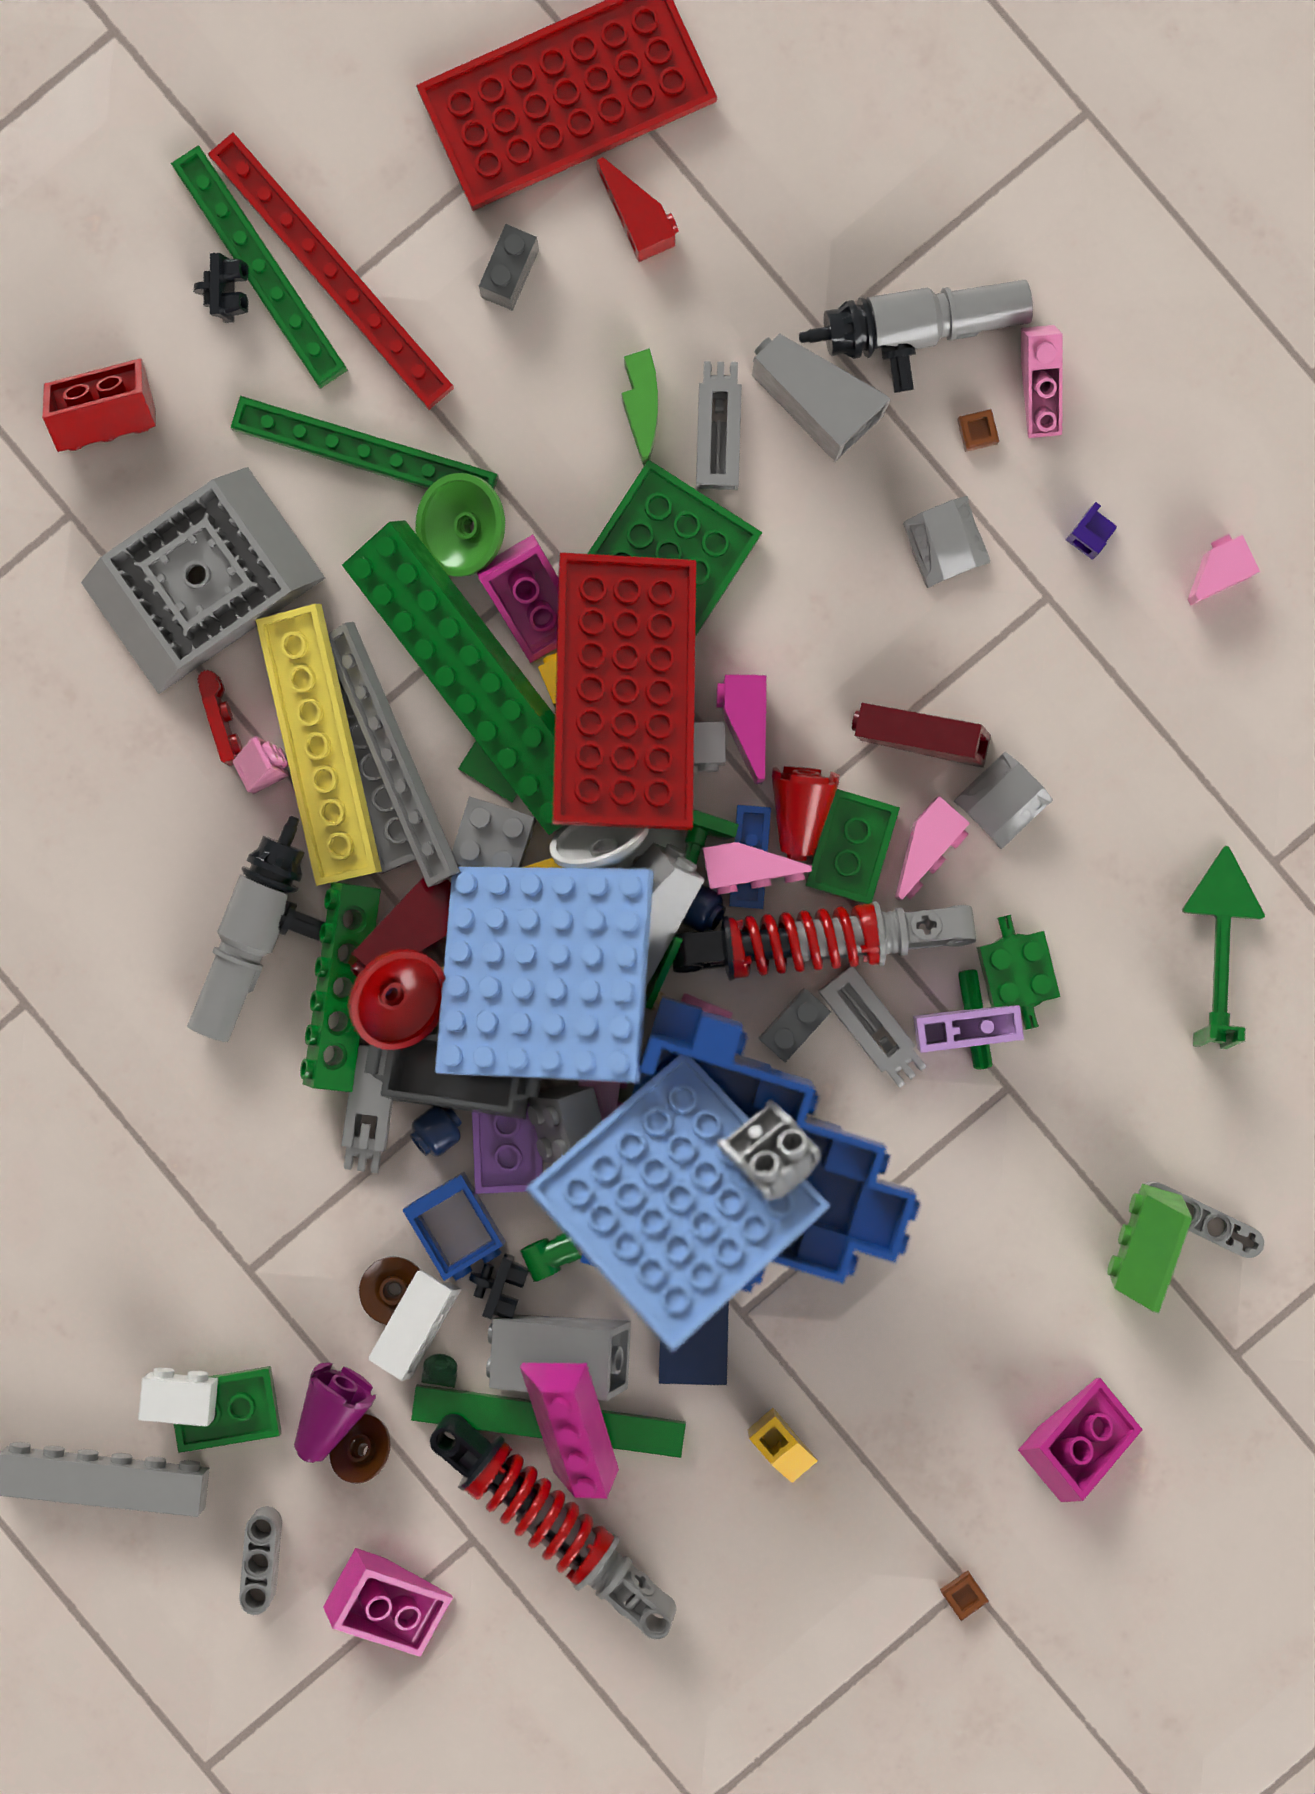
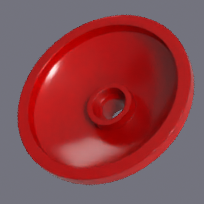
(410, 1008)

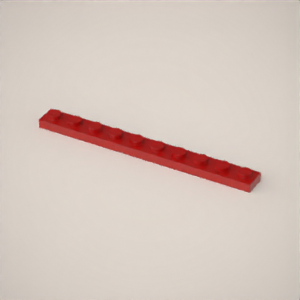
(330, 271)

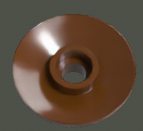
(375, 1284)
(348, 1456)

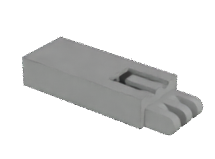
(718, 441)
(863, 1016)
(366, 1100)

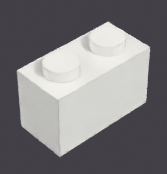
(178, 1397)

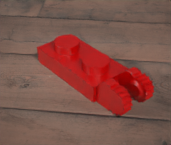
(218, 716)

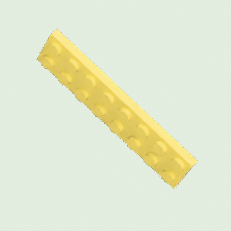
(318, 744)

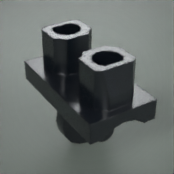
(219, 287)
(508, 1272)

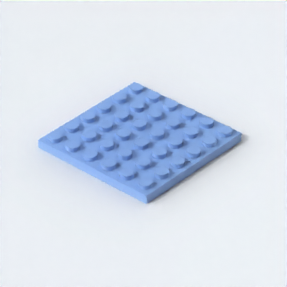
(545, 973)
(667, 1207)

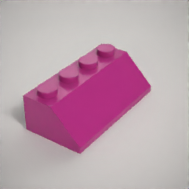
(572, 1427)

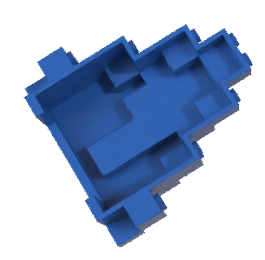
(863, 1209)

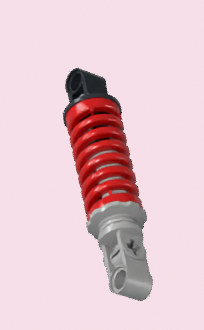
(863, 933)
(556, 1525)

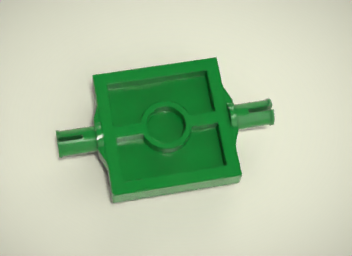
(1018, 971)

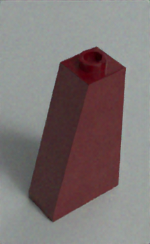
(922, 734)
(415, 924)

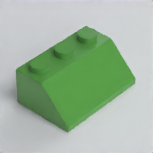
(1150, 1246)

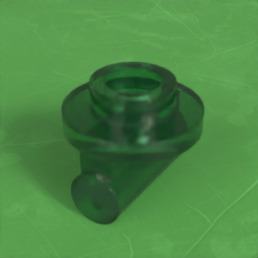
(440, 1370)

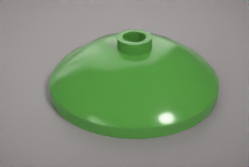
(446, 522)

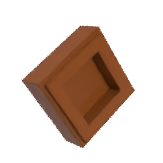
(978, 430)
(964, 1595)

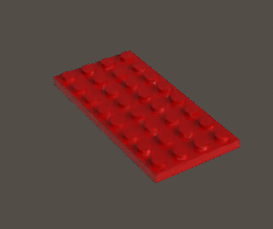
(565, 95)
(625, 692)

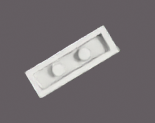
(413, 1325)

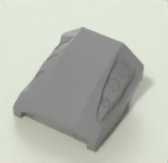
(946, 541)
(1004, 799)
(771, 1151)

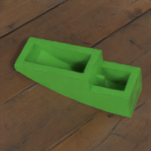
(642, 401)

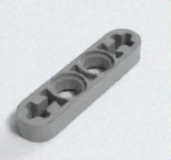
(1204, 1214)

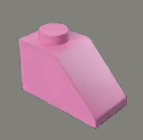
(1223, 567)

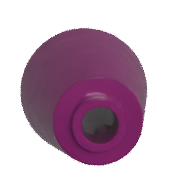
(330, 1410)

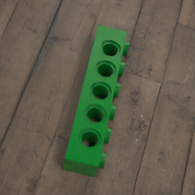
(340, 1070)

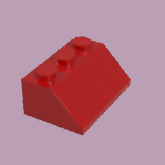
(98, 405)

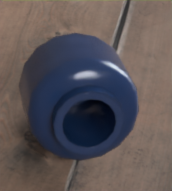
(705, 910)
(436, 1131)

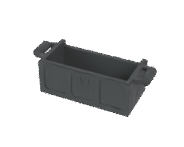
(412, 1079)

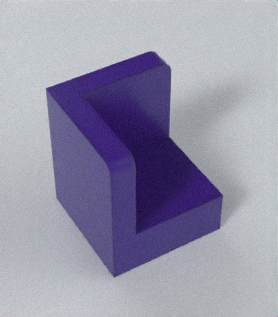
(1091, 532)

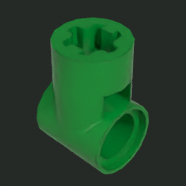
(545, 1256)

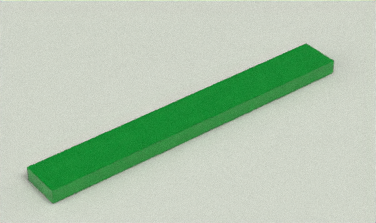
(263, 270)
(347, 445)
(517, 1417)

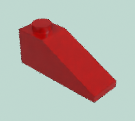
(640, 214)

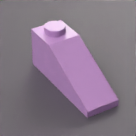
(968, 1028)

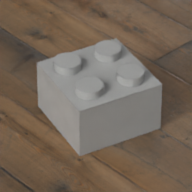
(492, 836)
(563, 1118)

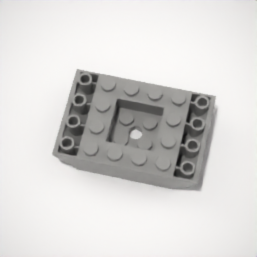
(250, 569)

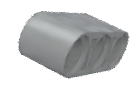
(257, 1576)

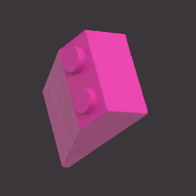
(525, 595)
(745, 716)
(1080, 1442)
(385, 1603)

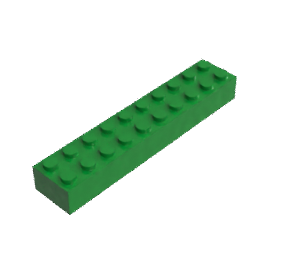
(461, 661)

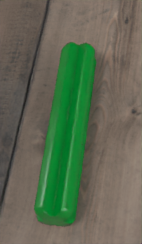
(973, 1000)

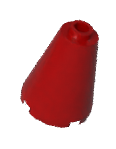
(802, 808)

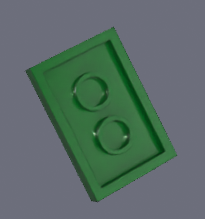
(852, 847)
(243, 1412)

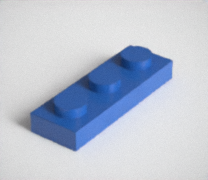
(754, 832)

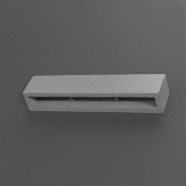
(103, 1480)

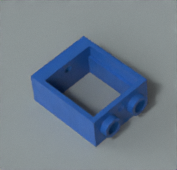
(462, 1266)

